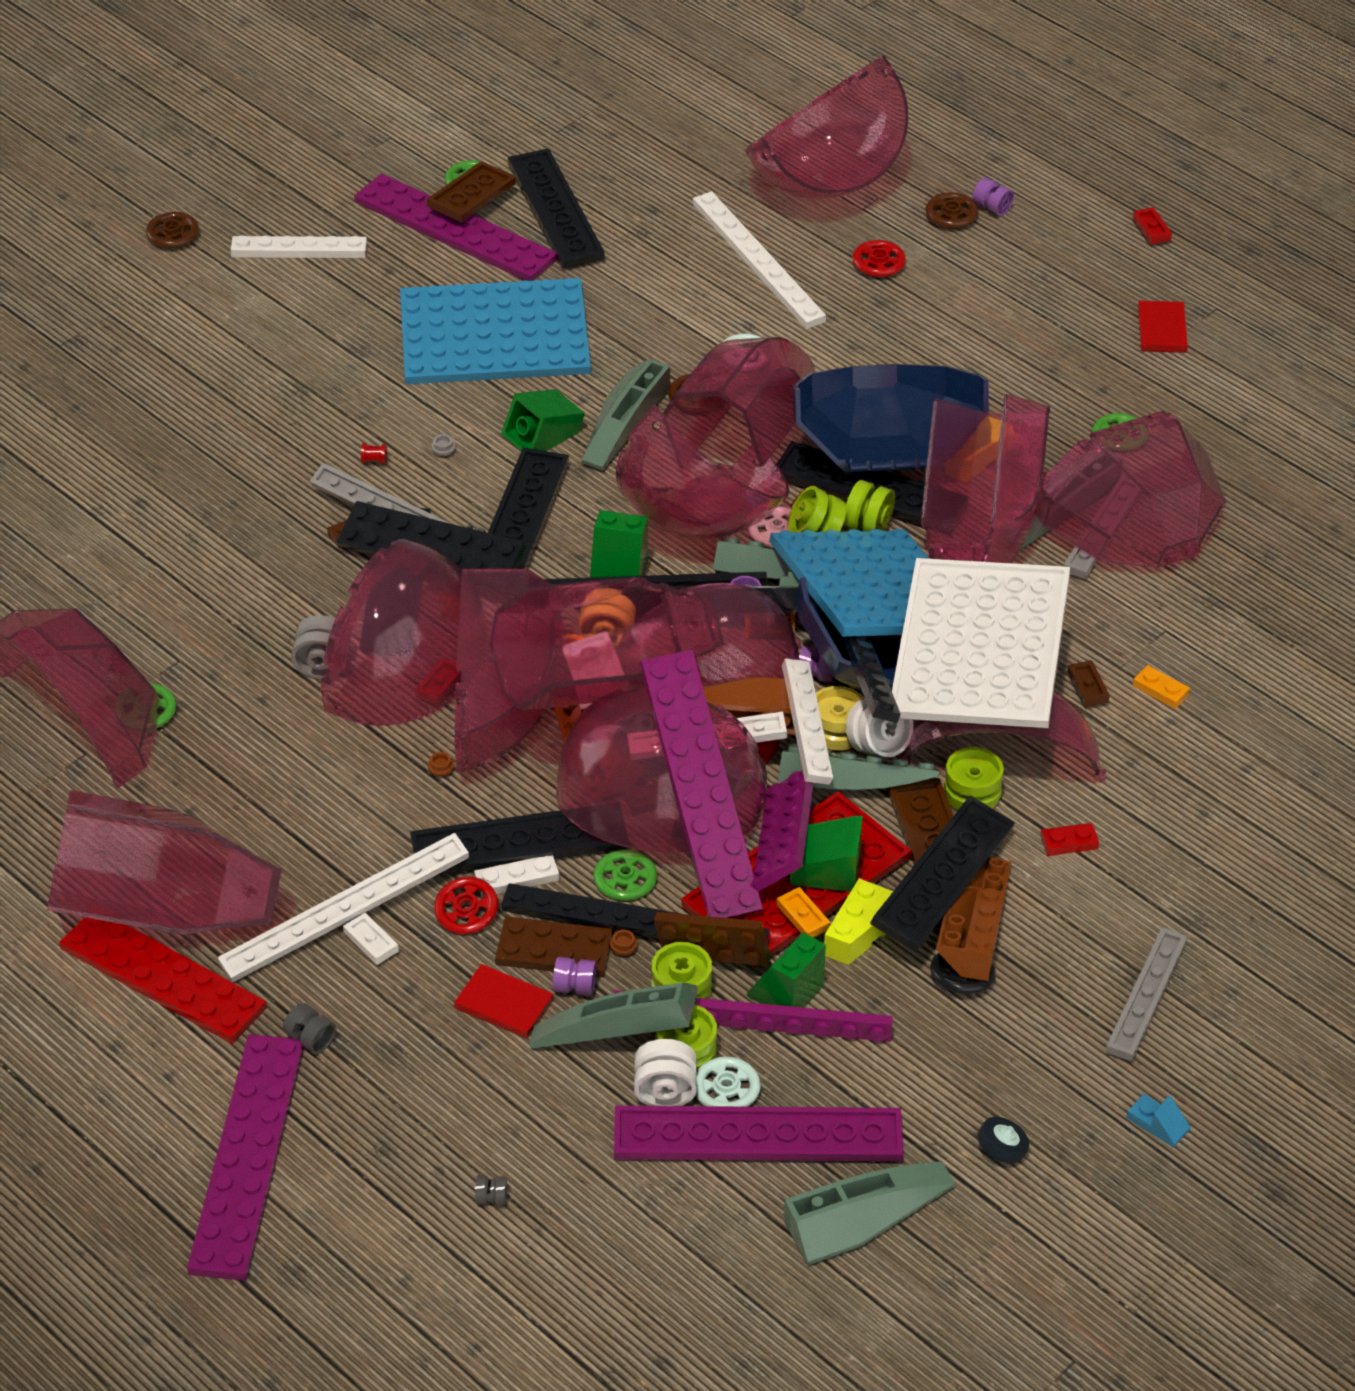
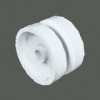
(877, 735)
(665, 1073)

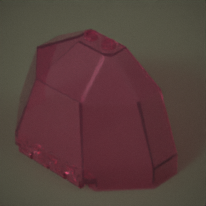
(1134, 493)
(92, 677)

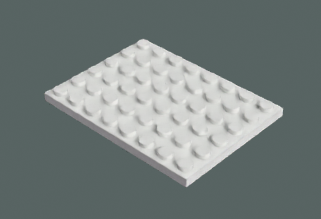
(981, 642)

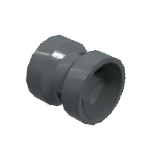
(497, 1187)

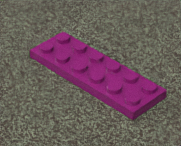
(783, 830)

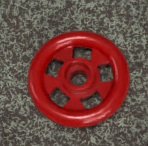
(879, 258)
(474, 923)

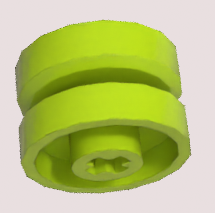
(869, 507)
(816, 512)
(973, 773)
(683, 964)
(699, 1035)

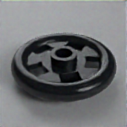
(949, 981)

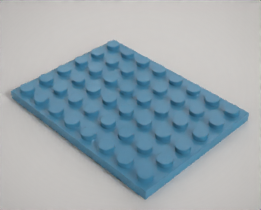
(494, 331)
(855, 575)

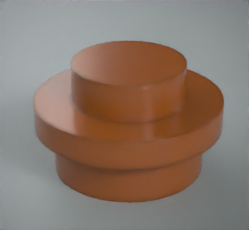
(440, 764)
(623, 943)

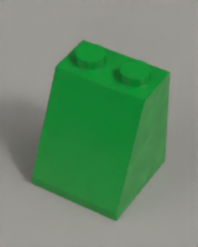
(541, 420)
(619, 545)
(831, 855)
(794, 976)

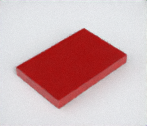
(1162, 326)
(504, 1001)

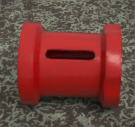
(373, 453)

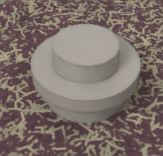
(443, 445)

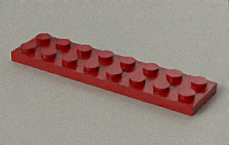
(165, 977)

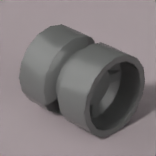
(310, 1028)

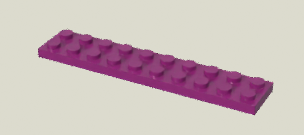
(472, 236)
(700, 785)
(758, 1133)
(246, 1158)

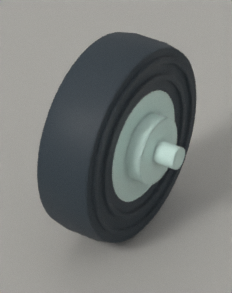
(1003, 1140)

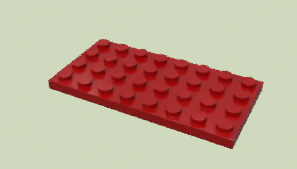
(878, 857)

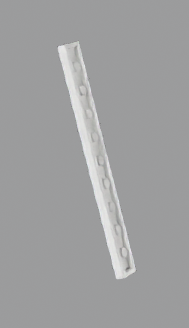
(759, 260)
(342, 907)

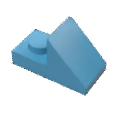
(1159, 1119)

